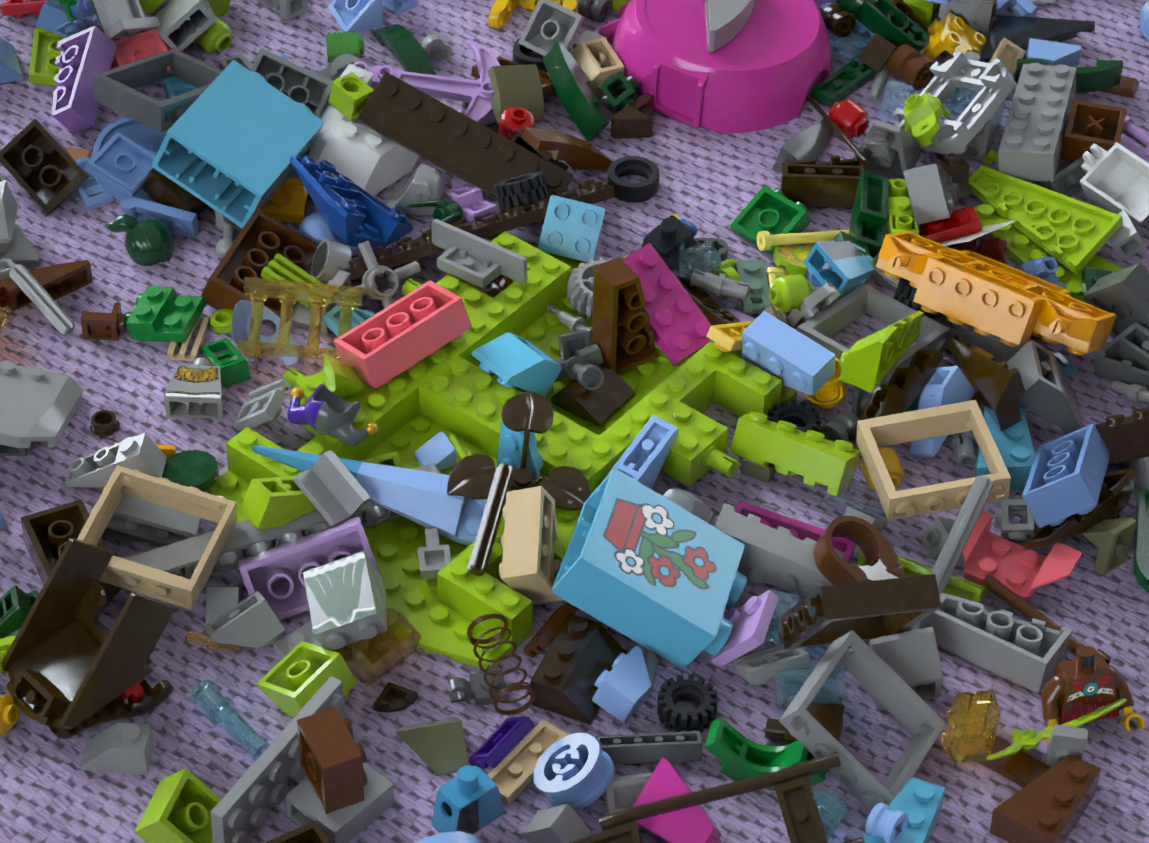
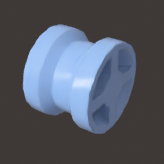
(886, 823)

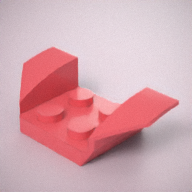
(139, 47)
(1011, 563)

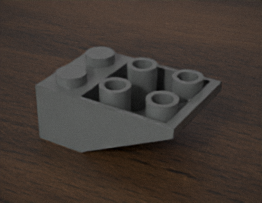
(1046, 387)

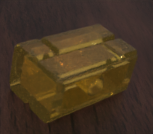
(971, 726)

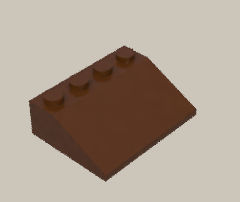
(249, 254)

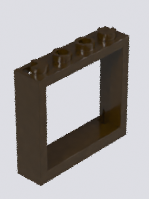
(865, 607)

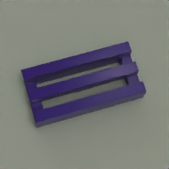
(501, 742)

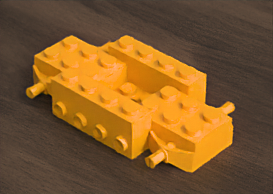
(992, 295)

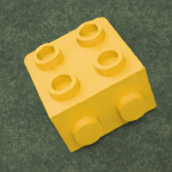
(953, 36)

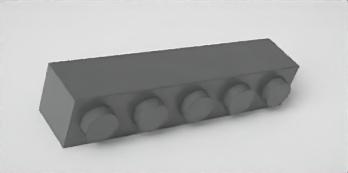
(651, 747)

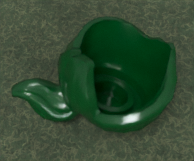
(145, 240)

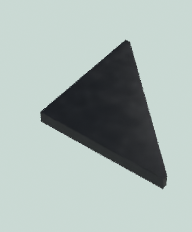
(1021, 29)

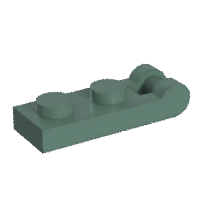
(755, 273)

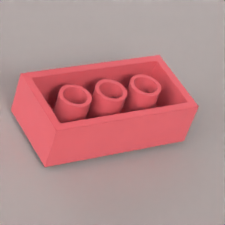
(403, 334)

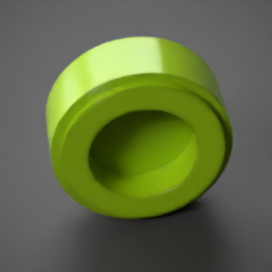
(221, 321)

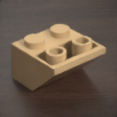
(598, 62)

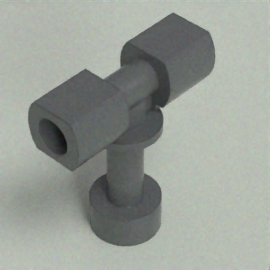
(583, 367)

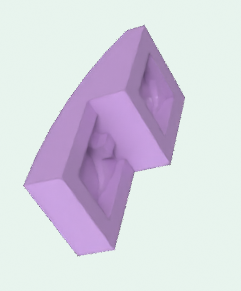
(470, 201)

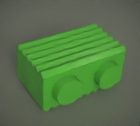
(344, 44)

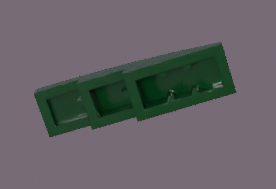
(573, 90)

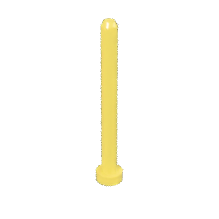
(765, 240)

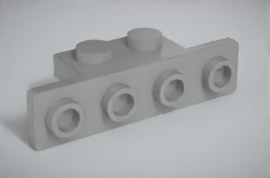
(475, 257)

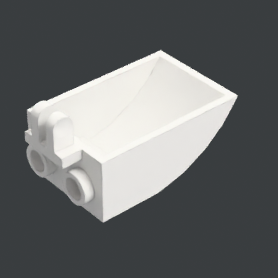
(1117, 181)

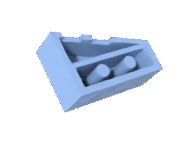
(787, 354)

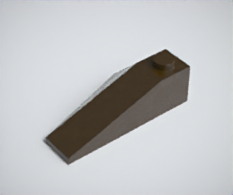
(1112, 500)

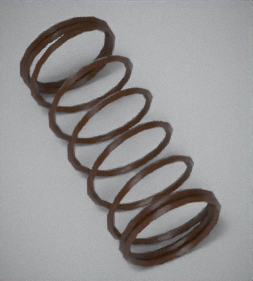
(514, 686)

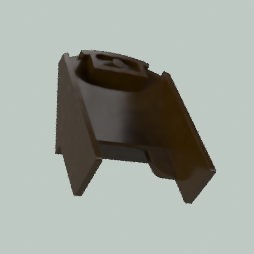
(68, 660)

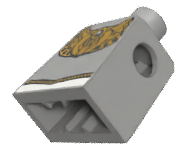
(195, 391)

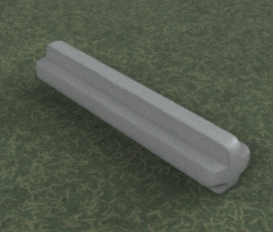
(42, 299)

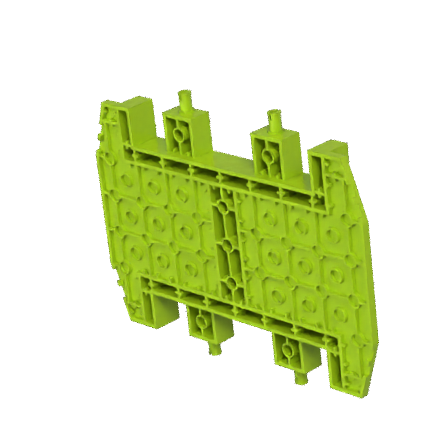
(461, 399)

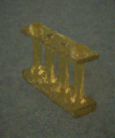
(288, 294)

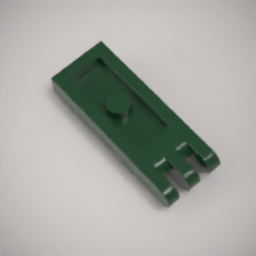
(842, 83)

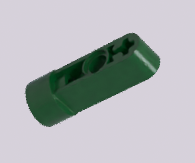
(887, 21)

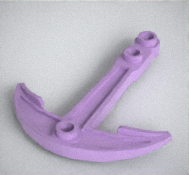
(475, 92)

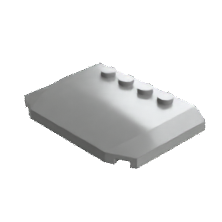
(35, 405)

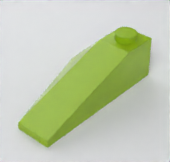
(878, 353)

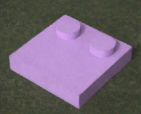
(749, 627)

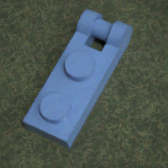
(180, 221)

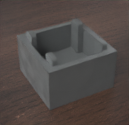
(1124, 295)

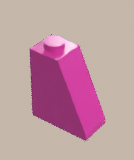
(679, 826)

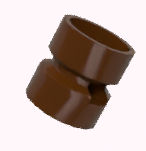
(911, 66)

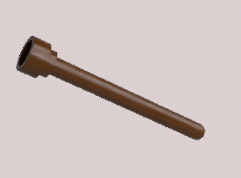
(1030, 612)

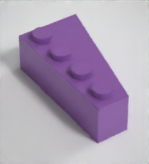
(80, 59)

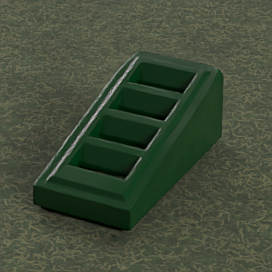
(13, 610)

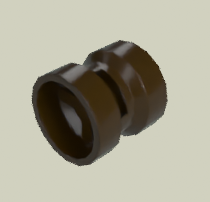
(838, 20)

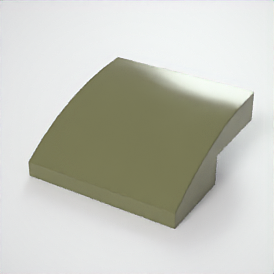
(516, 88)

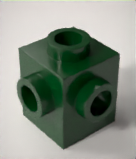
(614, 85)

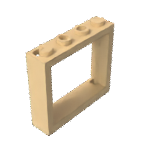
(923, 425)
(162, 492)

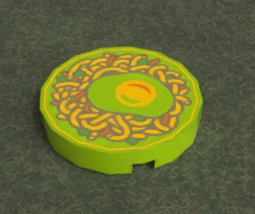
(792, 257)

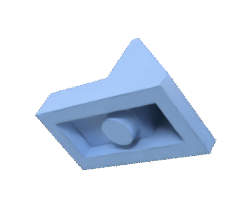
(1019, 7)

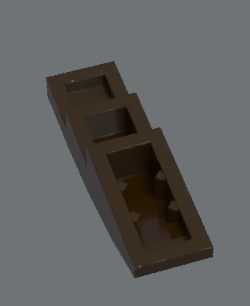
(902, 388)

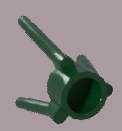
(445, 211)

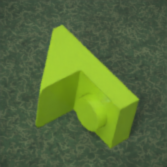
(337, 377)

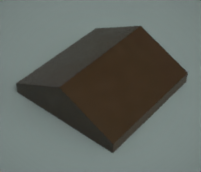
(598, 404)

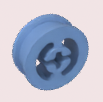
(574, 771)

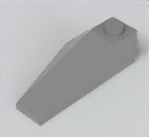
(890, 149)

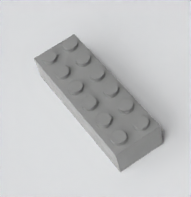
(1037, 122)

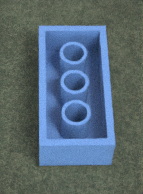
(1066, 476)

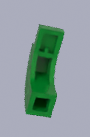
(749, 759)

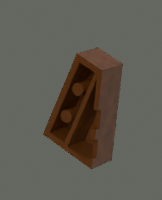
(1048, 805)

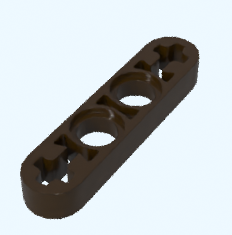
(712, 309)

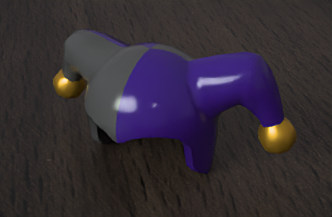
(329, 415)

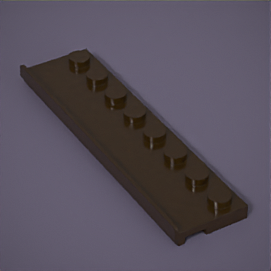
(452, 139)

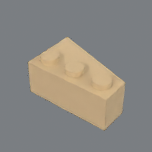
(528, 544)

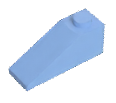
(648, 451)

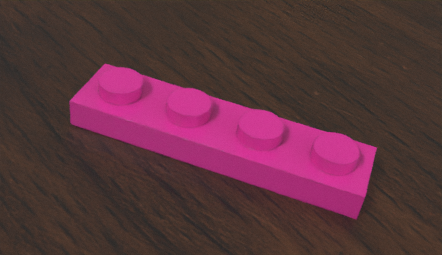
(798, 529)

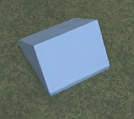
(357, 14)

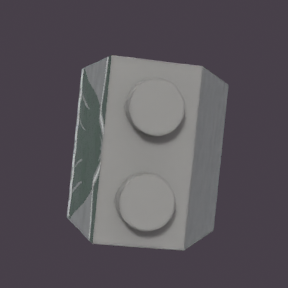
(346, 601)

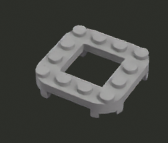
(994, 86)

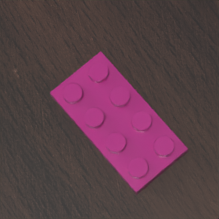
(674, 316)

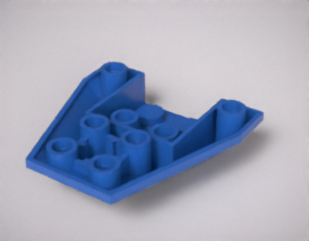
(348, 208)

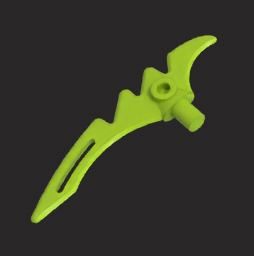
(1030, 739)

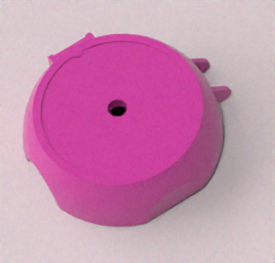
(739, 88)

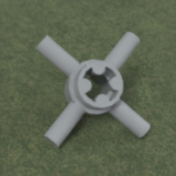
(392, 277)

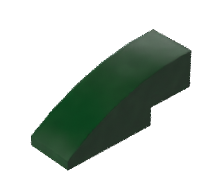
(870, 210)

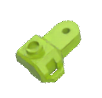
(923, 116)

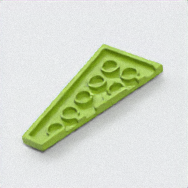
(1057, 223)
(1024, 249)

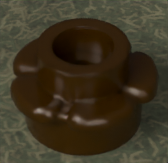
(104, 423)

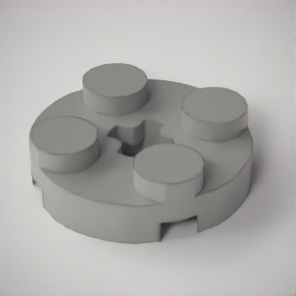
(814, 304)

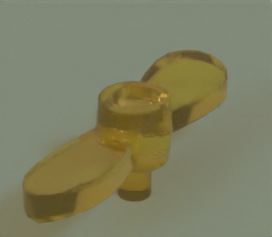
(199, 638)

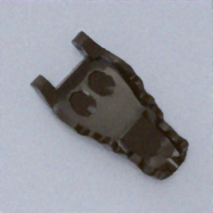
(122, 709)

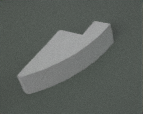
(725, 20)

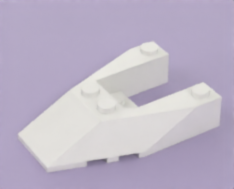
(358, 151)

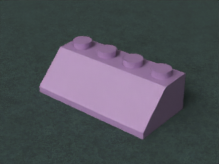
(280, 570)

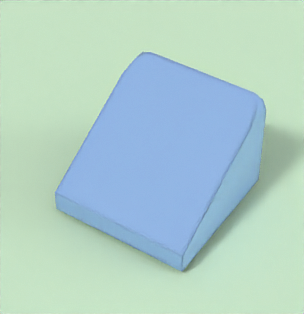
(437, 452)

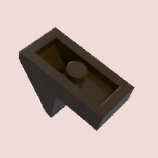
(634, 119)

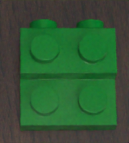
(770, 213)
(163, 315)

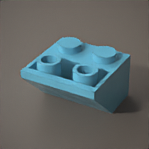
(518, 364)

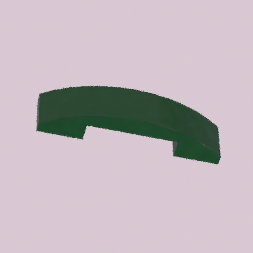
(404, 48)
(1088, 79)

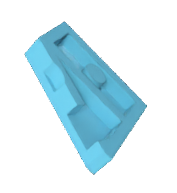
(511, 451)

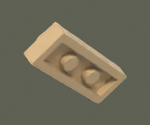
(518, 767)

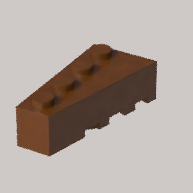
(620, 318)

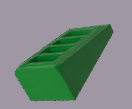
(233, 368)

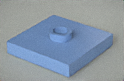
(121, 165)

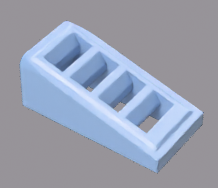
(90, 188)

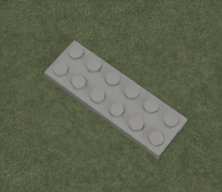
(270, 775)

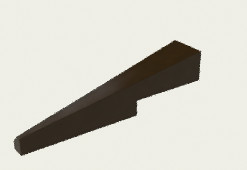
(991, 381)

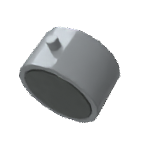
(329, 259)

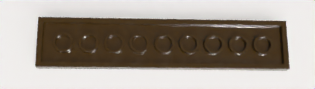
(483, 227)

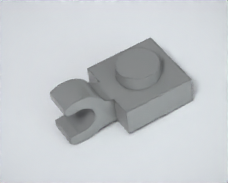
(432, 556)

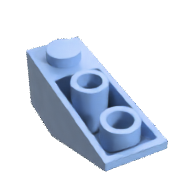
(945, 387)

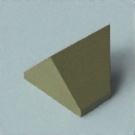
(438, 744)

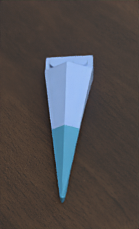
(405, 491)

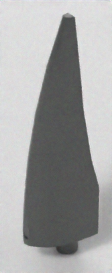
(805, 145)

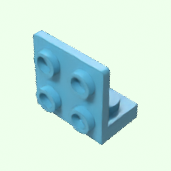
(571, 229)

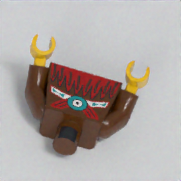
(1083, 687)

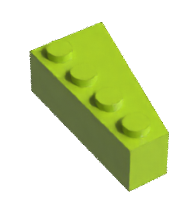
(796, 451)

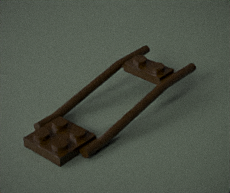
(791, 787)

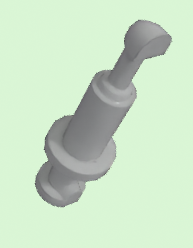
(573, 323)

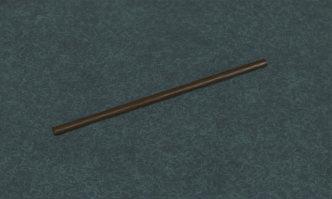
(837, 130)

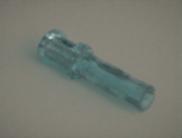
(221, 710)

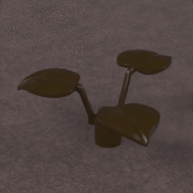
(526, 413)

